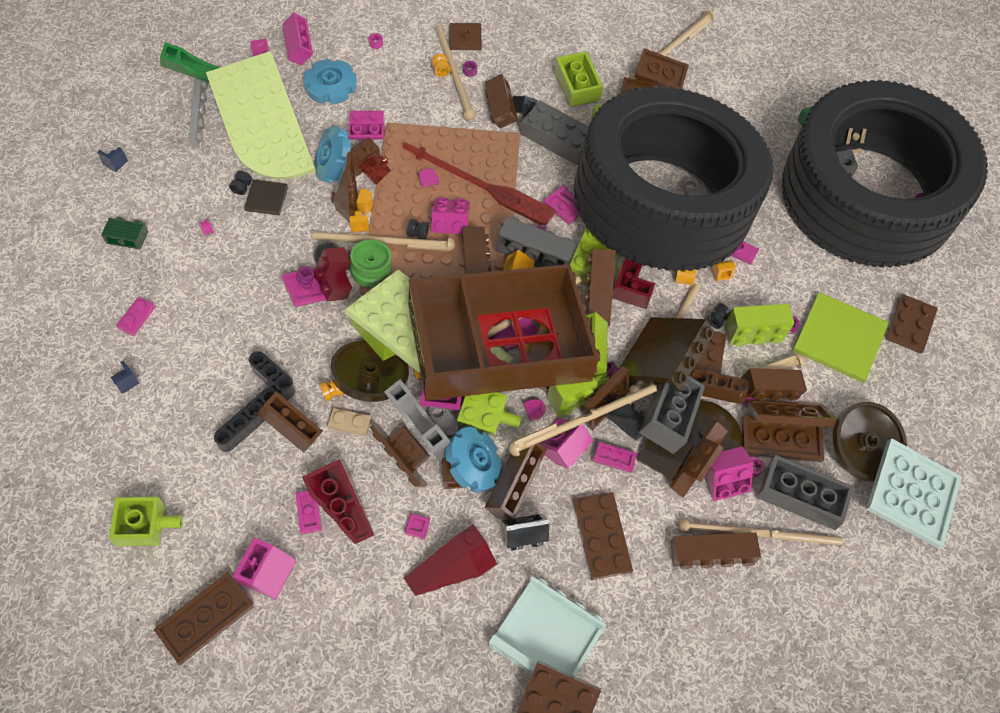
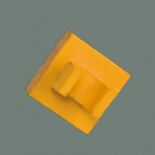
(359, 222)

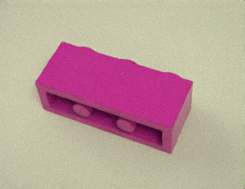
(297, 39)

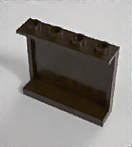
(668, 350)

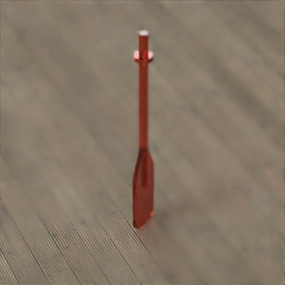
(505, 196)

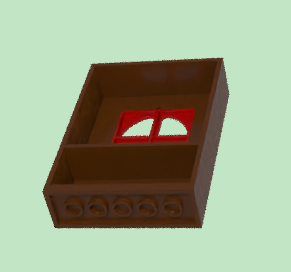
(457, 312)

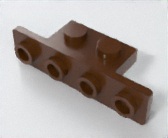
(405, 450)
(700, 460)

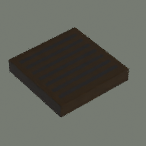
(266, 197)
(664, 461)

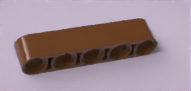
(721, 386)

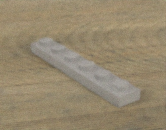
(197, 112)

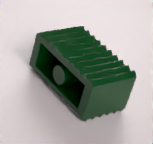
(124, 233)

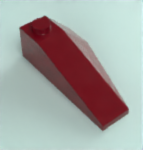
(337, 495)
(458, 560)

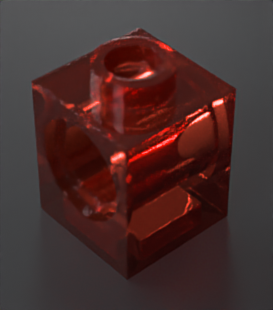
(375, 168)

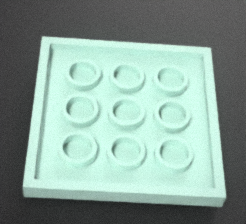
(914, 493)

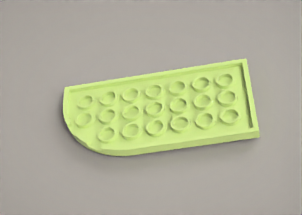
(260, 118)
(387, 318)

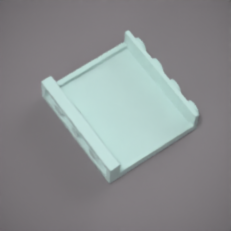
(548, 630)

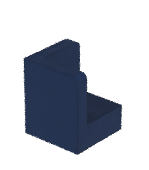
(114, 159)
(125, 379)

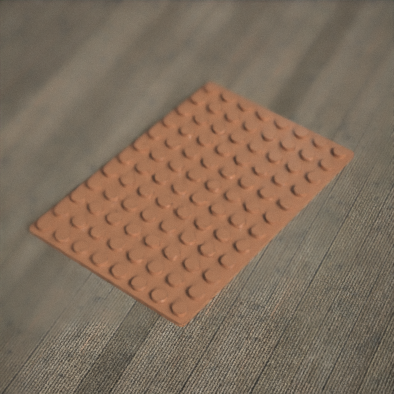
(400, 196)

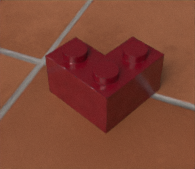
(332, 274)
(631, 288)

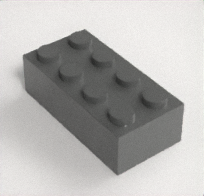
(555, 131)
(538, 244)
(672, 414)
(806, 492)

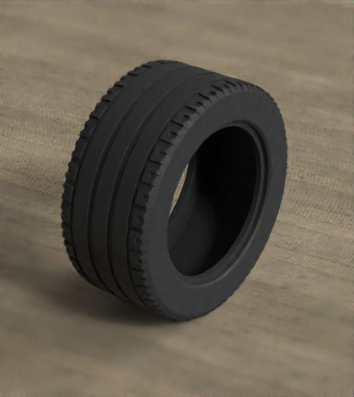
(911, 129)
(659, 225)

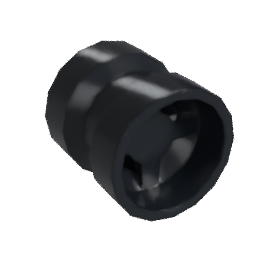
(240, 182)
(417, 229)
(718, 315)

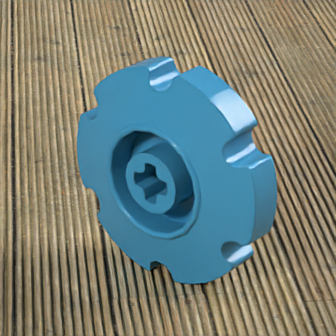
(330, 81)
(331, 153)
(473, 459)

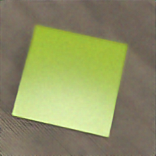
(841, 337)

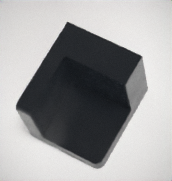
(524, 104)

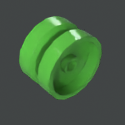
(370, 262)

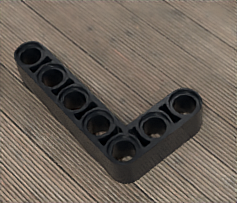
(245, 416)

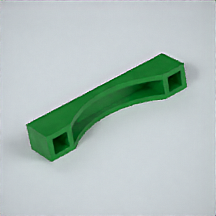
(181, 61)

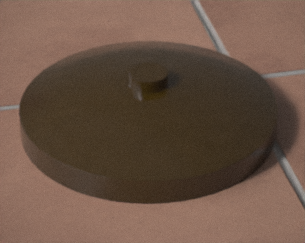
(363, 374)
(705, 416)
(862, 437)

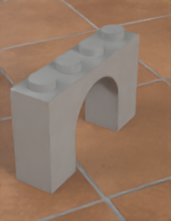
(418, 419)

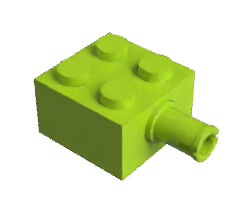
(572, 396)
(486, 413)
(140, 521)

